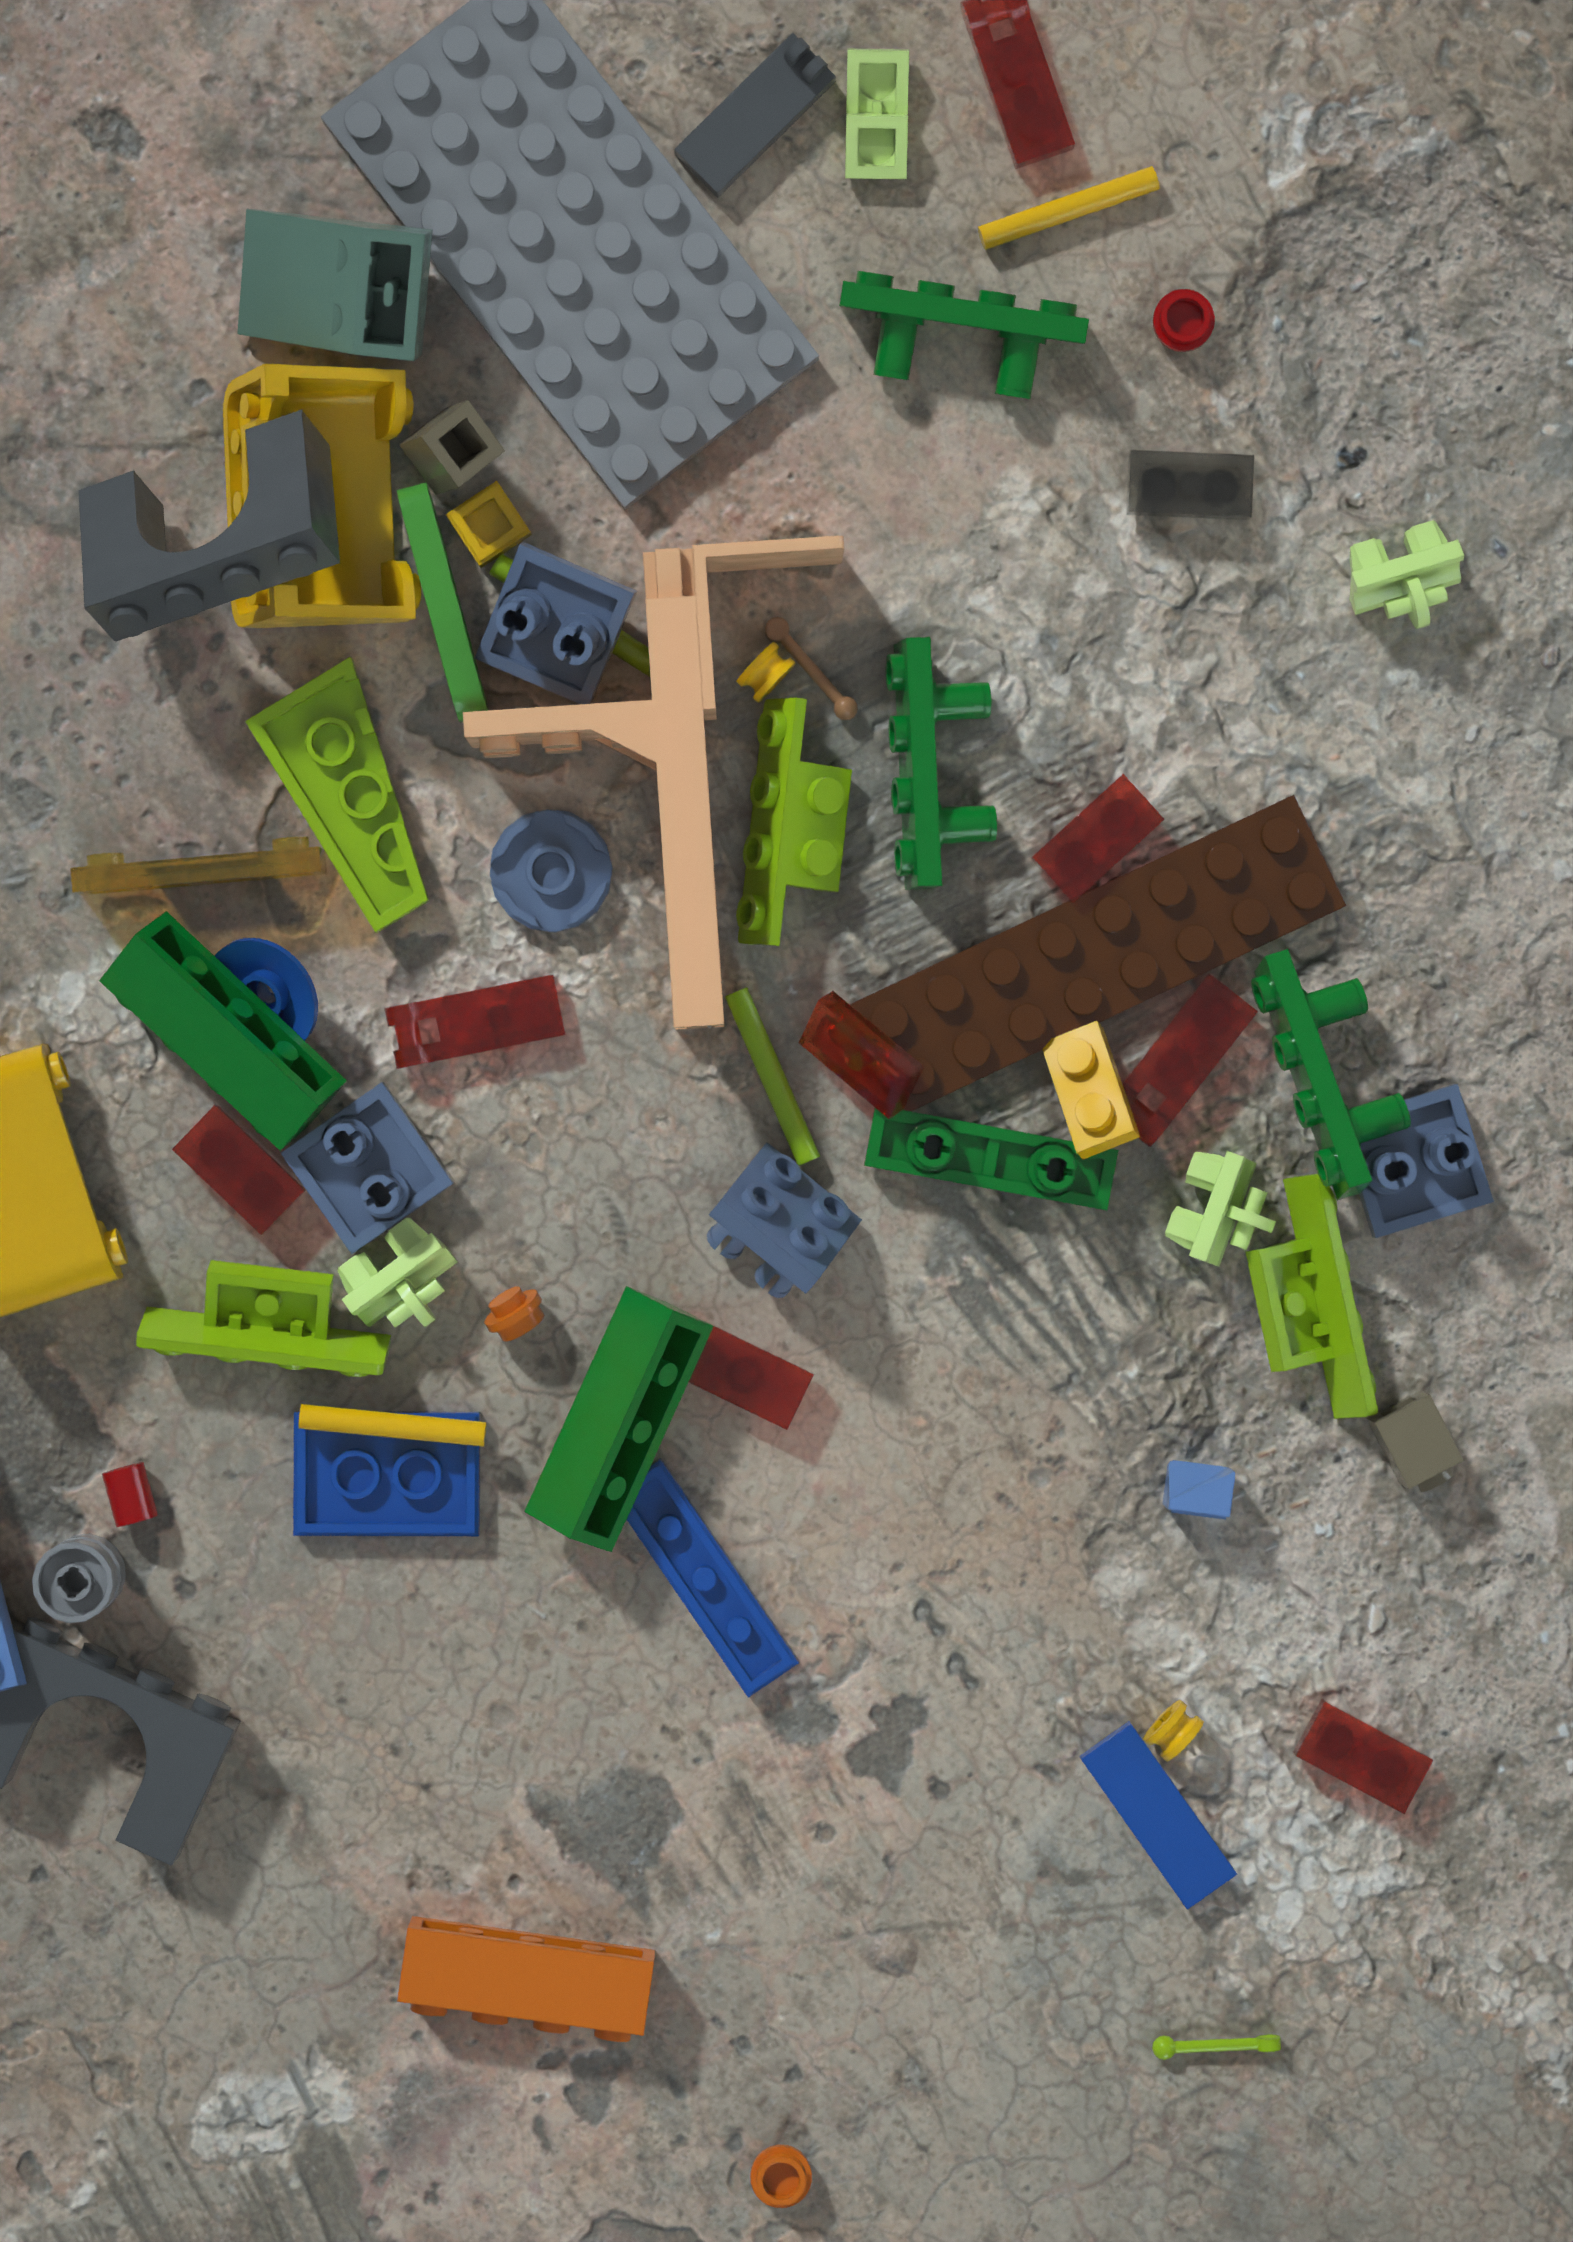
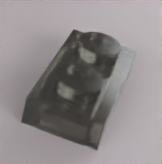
(1190, 485)

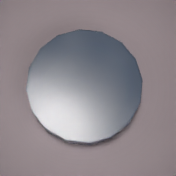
(551, 870)

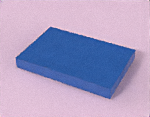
(385, 1484)

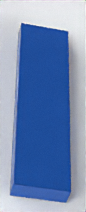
(708, 1582)

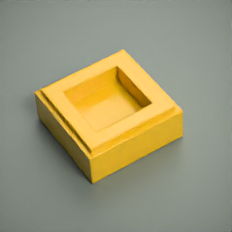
(488, 524)

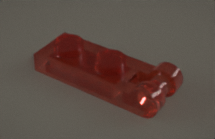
(1018, 81)
(478, 1021)
(1186, 1054)

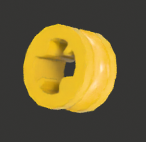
(765, 672)
(1173, 1730)

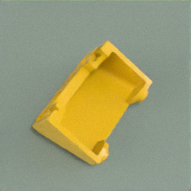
(358, 418)
(46, 1215)

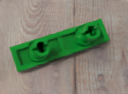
(905, 310)
(912, 735)
(1318, 1100)
(990, 1158)

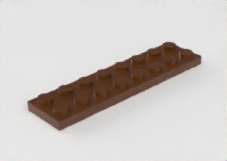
(1107, 950)

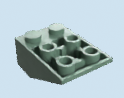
(335, 284)

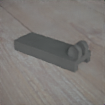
(755, 115)

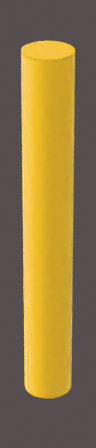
(1068, 207)
(392, 1425)

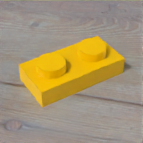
(1090, 1090)

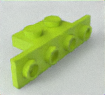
(793, 825)
(1310, 1302)
(268, 1319)

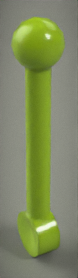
(1165, 2047)

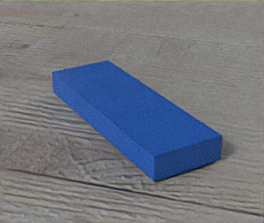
(1158, 1815)

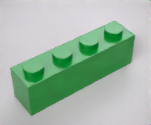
(222, 1030)
(618, 1419)

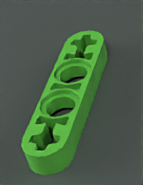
(442, 599)

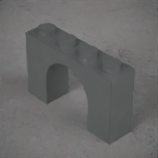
(278, 536)
(180, 1734)

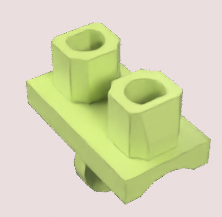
(1408, 582)
(1209, 1233)
(402, 1285)

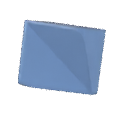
(1198, 1489)

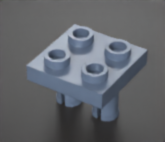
(555, 624)
(367, 1167)
(1424, 1168)
(783, 1221)

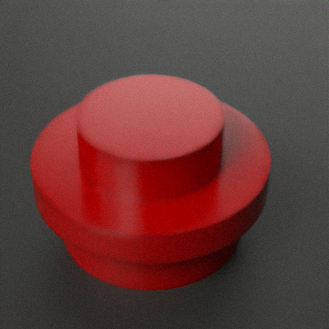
(1183, 320)

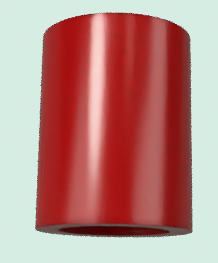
(129, 1494)

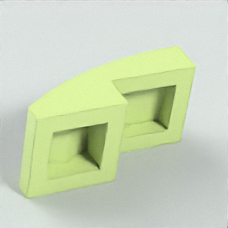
(877, 113)

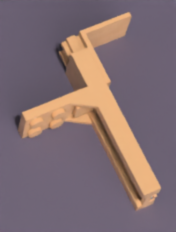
(669, 739)

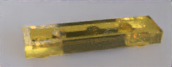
(109, 873)

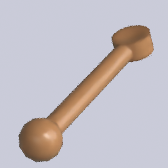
(778, 631)

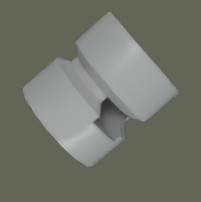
(78, 1578)

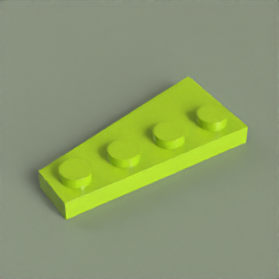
(339, 779)

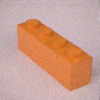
(526, 1977)

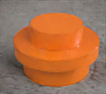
(514, 1313)
(781, 2176)

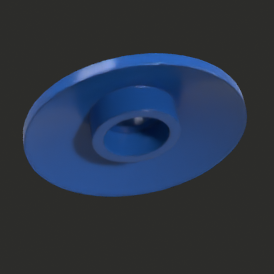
(267, 963)

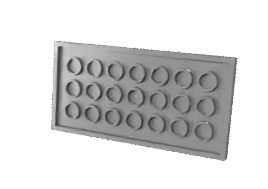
(571, 240)

